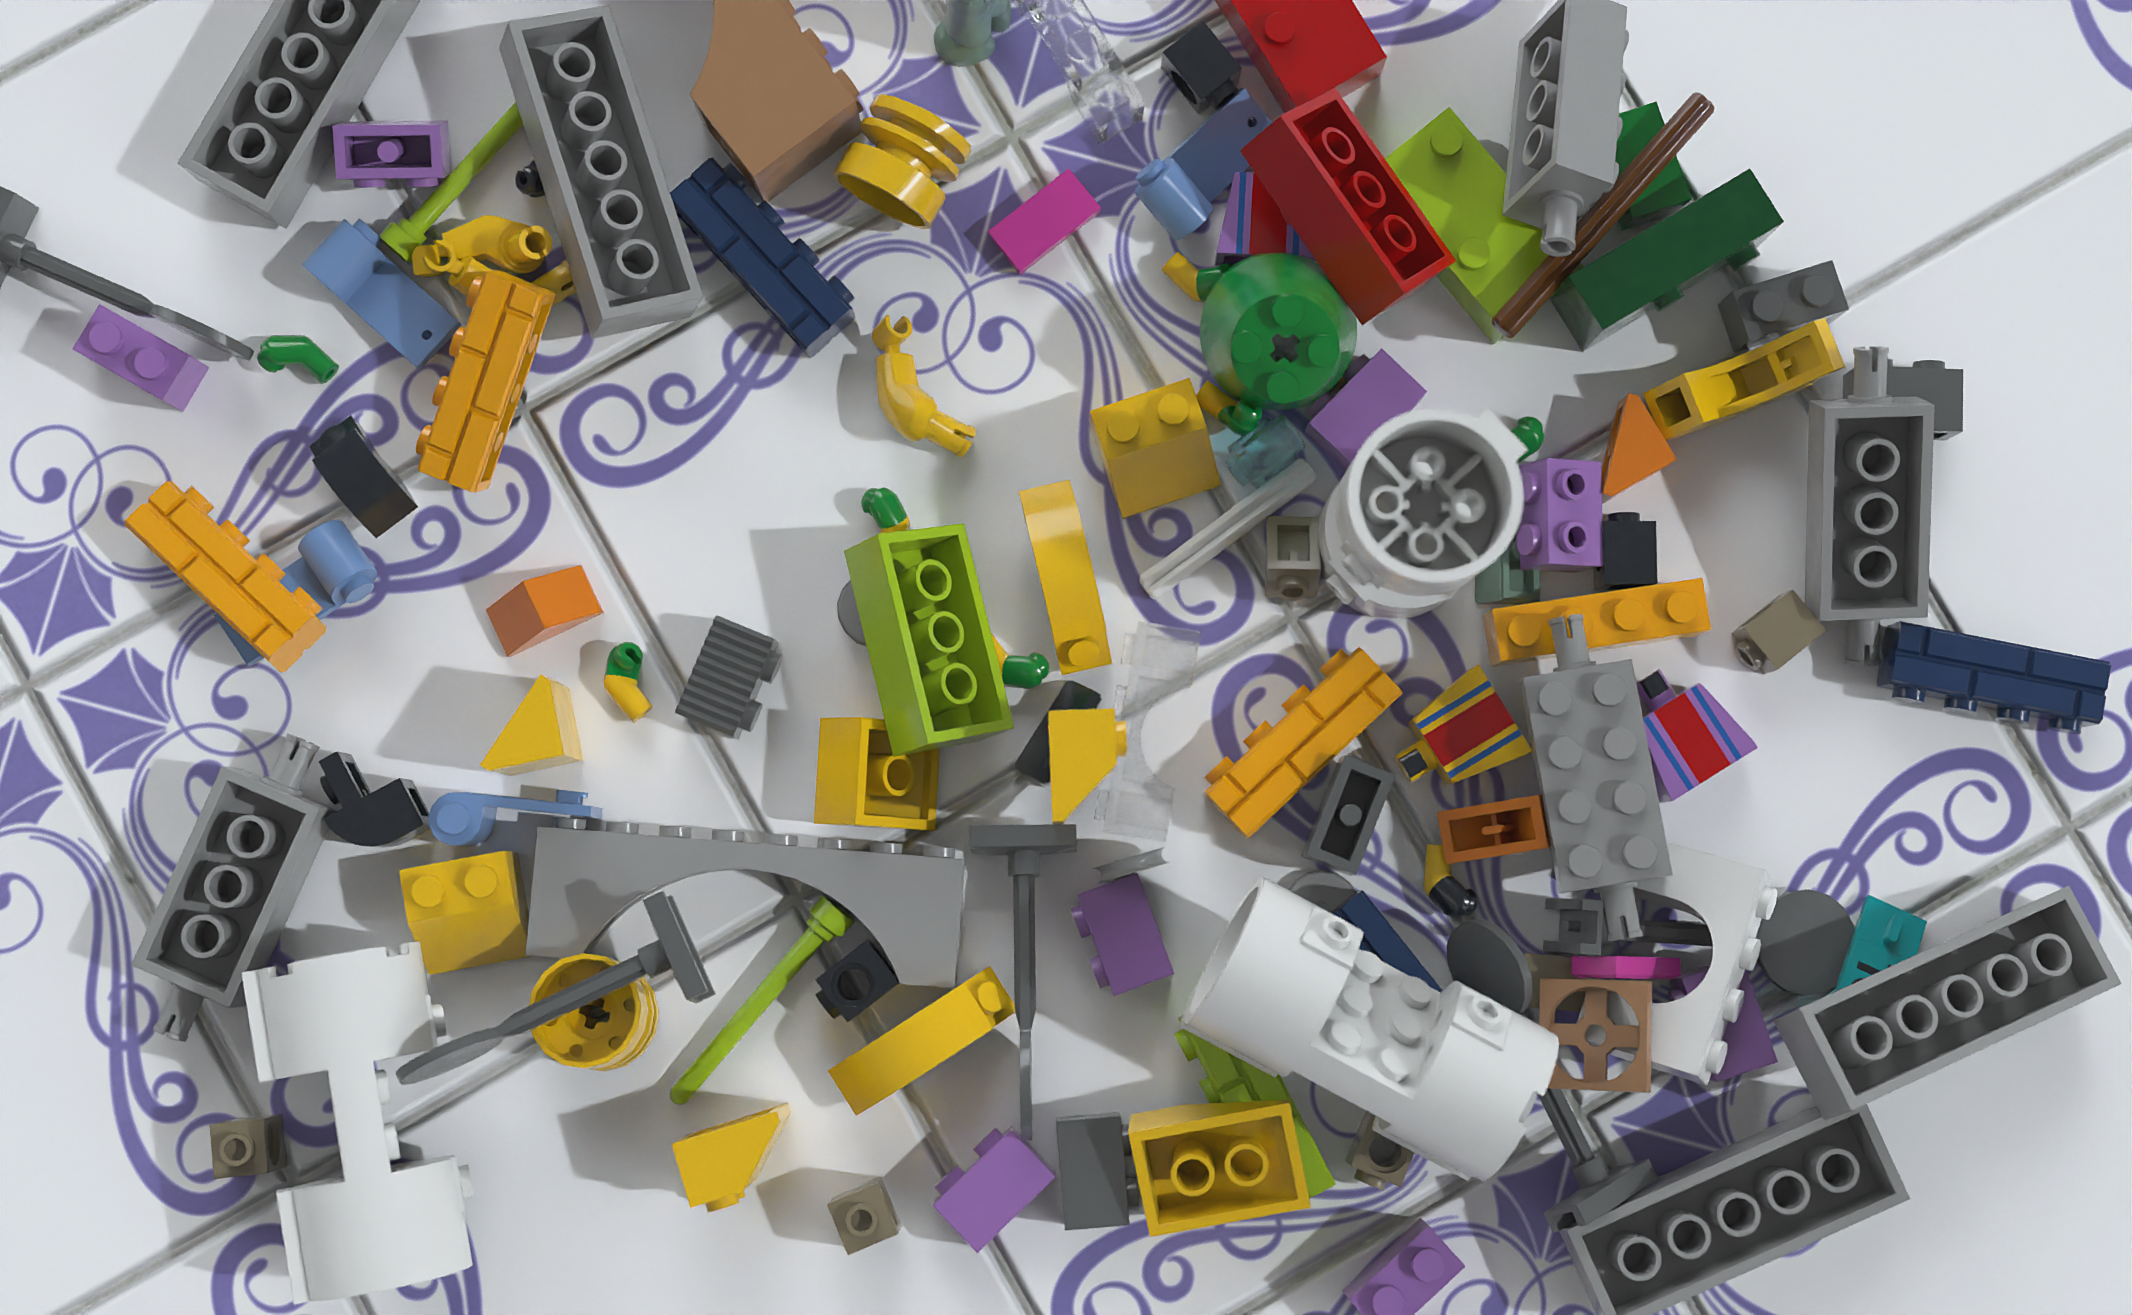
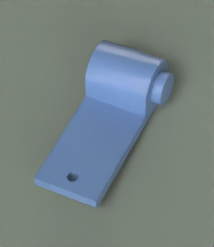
(1201, 167)
(381, 292)
(330, 571)
(470, 817)

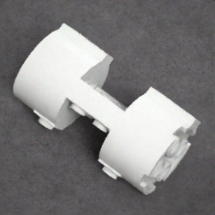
(1421, 511)
(1435, 1068)
(377, 1220)

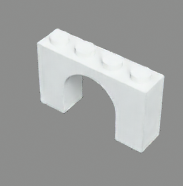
(1731, 903)

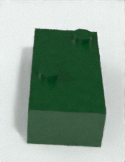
(1667, 260)

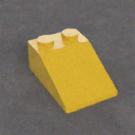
(1217, 1164)

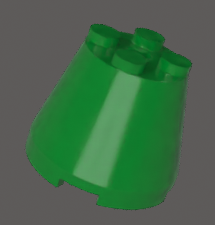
(1269, 298)

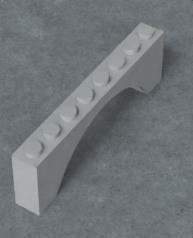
(595, 877)

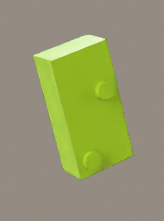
(1463, 200)
(928, 638)

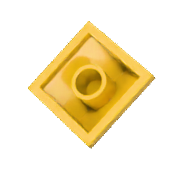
(538, 733)

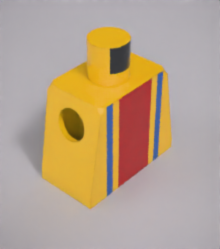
(1462, 732)

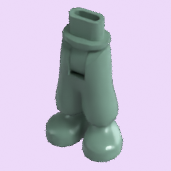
(966, 30)

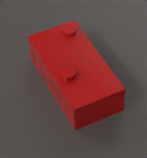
(1306, 46)
(1347, 205)

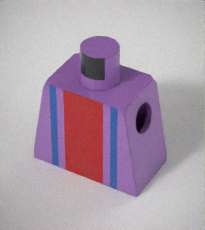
(1254, 224)
(1688, 735)

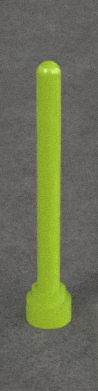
(409, 234)
(826, 923)

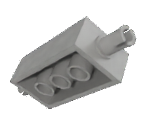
(1566, 118)
(1868, 507)
(1595, 776)
(233, 886)

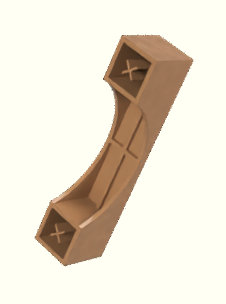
(772, 94)

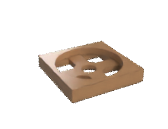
(1638, 995)

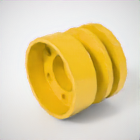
(906, 154)
(577, 1036)

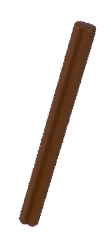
(1604, 214)

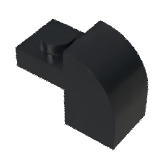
(361, 477)
(376, 818)

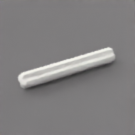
(1227, 529)

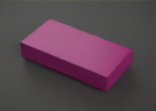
(1044, 221)
(1626, 967)

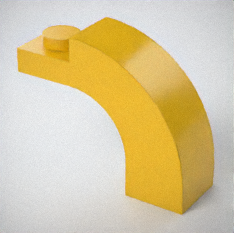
(1744, 382)
(1066, 577)
(922, 1041)

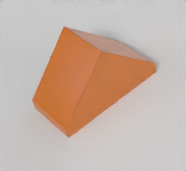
(1633, 448)
(543, 608)
(1493, 829)

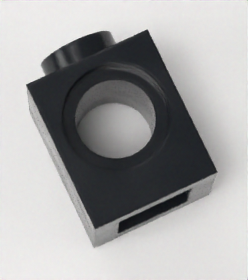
(1201, 68)
(1627, 553)
(873, 964)

